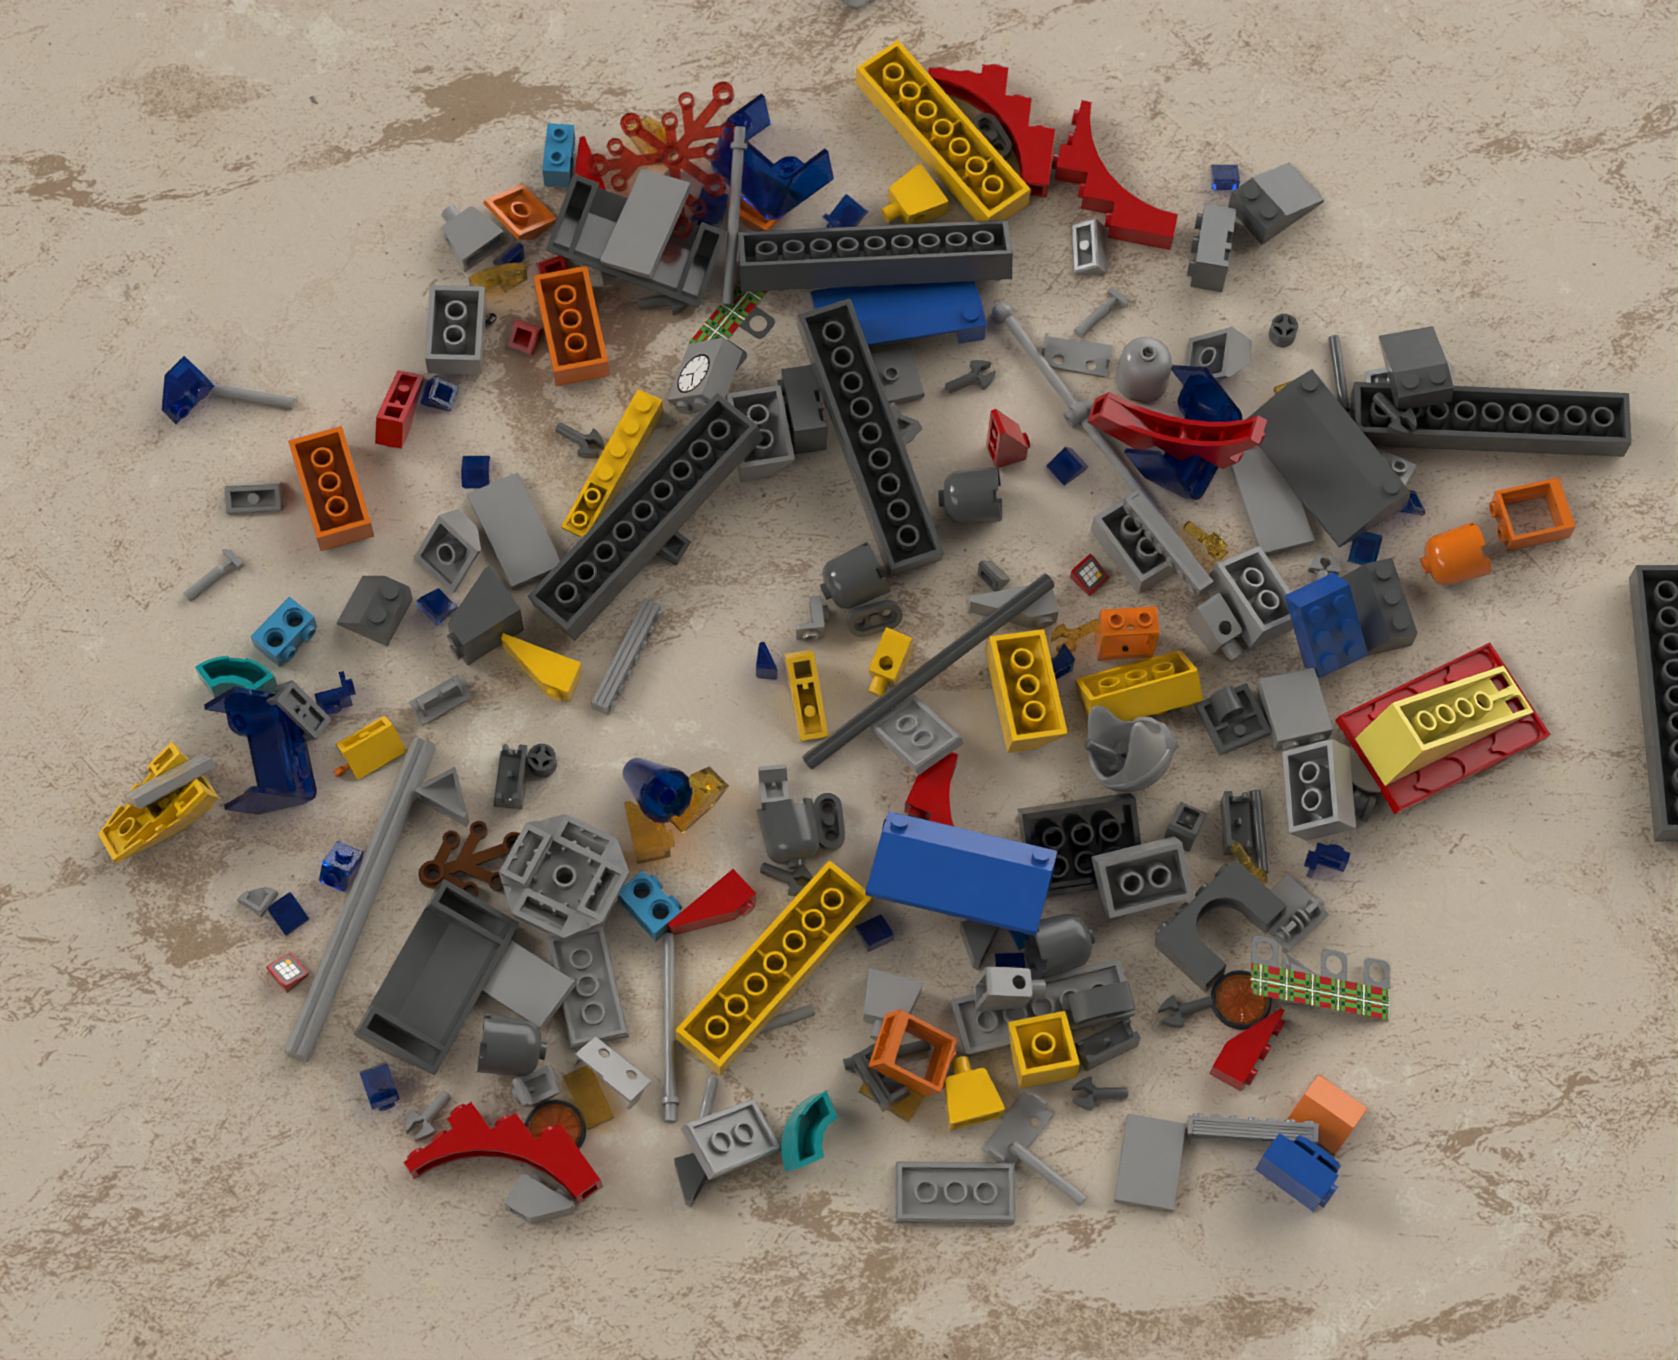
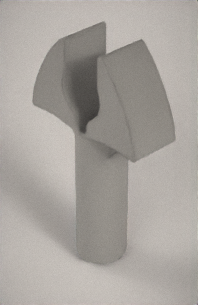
(1316, 567)
(426, 1117)

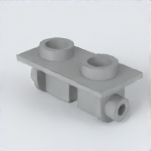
(440, 699)

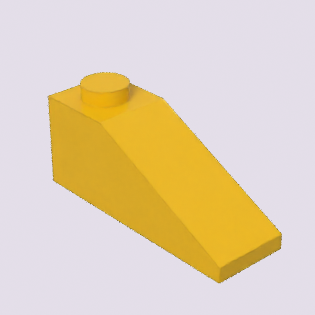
(548, 670)
(806, 694)

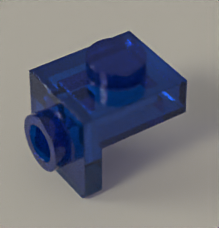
(715, 209)
(846, 213)
(335, 699)
(1326, 855)
(339, 865)
(380, 1087)

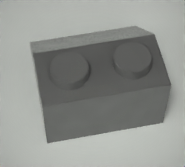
(376, 608)

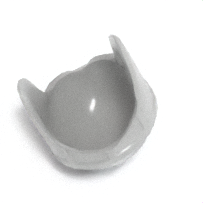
(1148, 754)

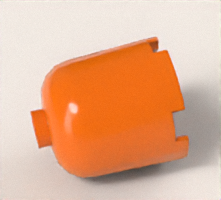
(1456, 555)

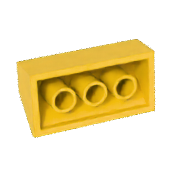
(1142, 687)
(1025, 690)

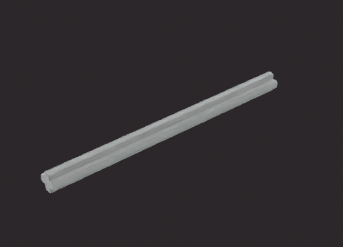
(360, 900)

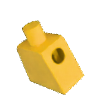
(915, 198)
(892, 651)
(970, 1096)

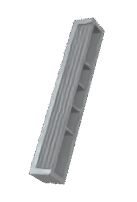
(1167, 543)
(626, 656)
(1248, 1129)

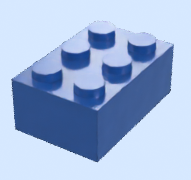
(1326, 625)

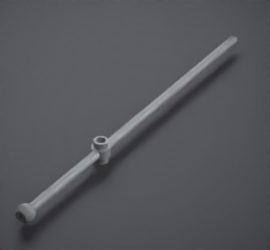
(1078, 411)

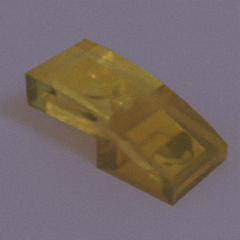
(505, 275)

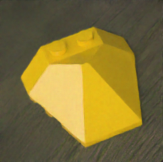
(137, 829)

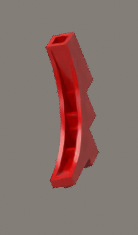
(987, 93)
(1126, 215)
(1142, 428)
(930, 792)
(509, 1139)

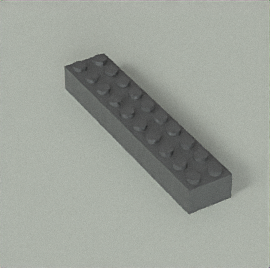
(875, 255)
(1504, 421)
(869, 438)
(645, 516)
(1656, 644)

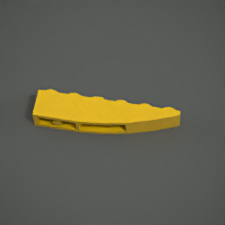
(615, 463)

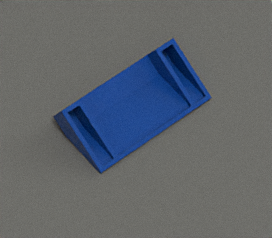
(912, 310)
(961, 873)

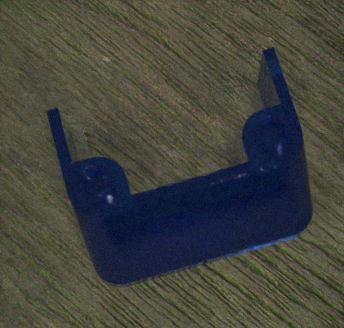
(767, 185)
(1201, 401)
(276, 750)

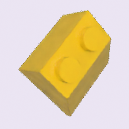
(1043, 1050)

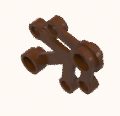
(466, 860)

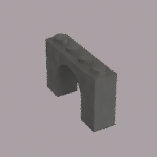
(1232, 889)

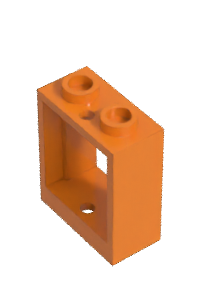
(1557, 505)
(1113, 635)
(888, 1045)

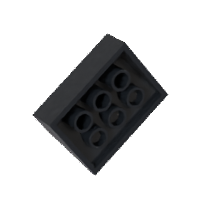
(1079, 832)

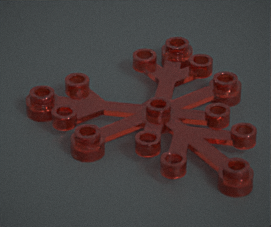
(692, 131)

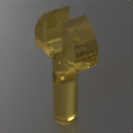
(1213, 542)
(1073, 634)
(1244, 859)

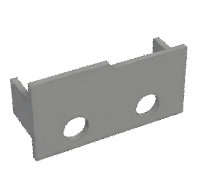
(1077, 355)
(613, 1070)
(1017, 1128)

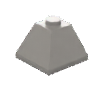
(1220, 351)
(450, 548)

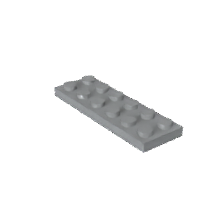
(988, 1029)

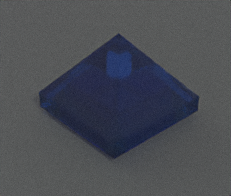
(1414, 505)

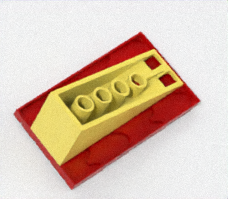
(1442, 728)

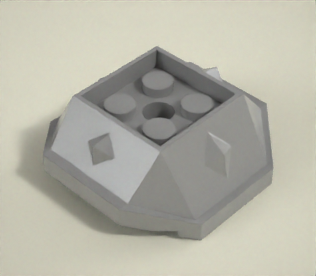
(560, 848)

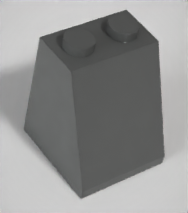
(483, 619)

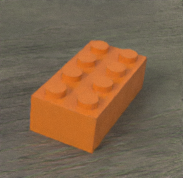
(571, 326)
(331, 488)

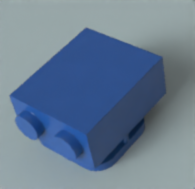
(1300, 1170)

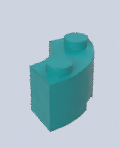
(224, 673)
(805, 1131)

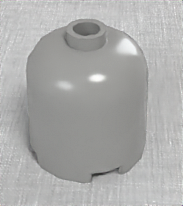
(1144, 369)

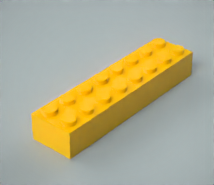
(942, 135)
(774, 968)

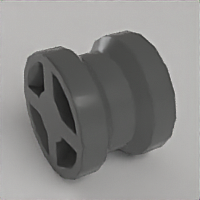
(1286, 324)
(542, 753)
(1363, 804)

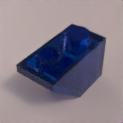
(183, 389)

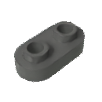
(996, 135)
(873, 619)
(829, 823)

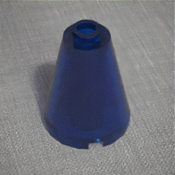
(658, 789)

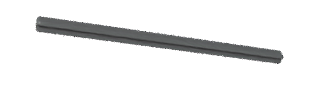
(928, 671)

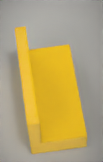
(371, 747)

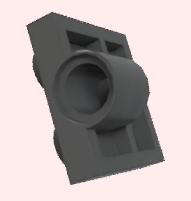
(1232, 718)

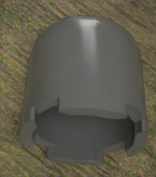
(971, 496)
(853, 578)
(789, 832)
(1059, 945)
(510, 1046)

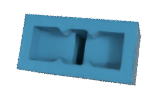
(559, 155)
(278, 628)
(643, 909)

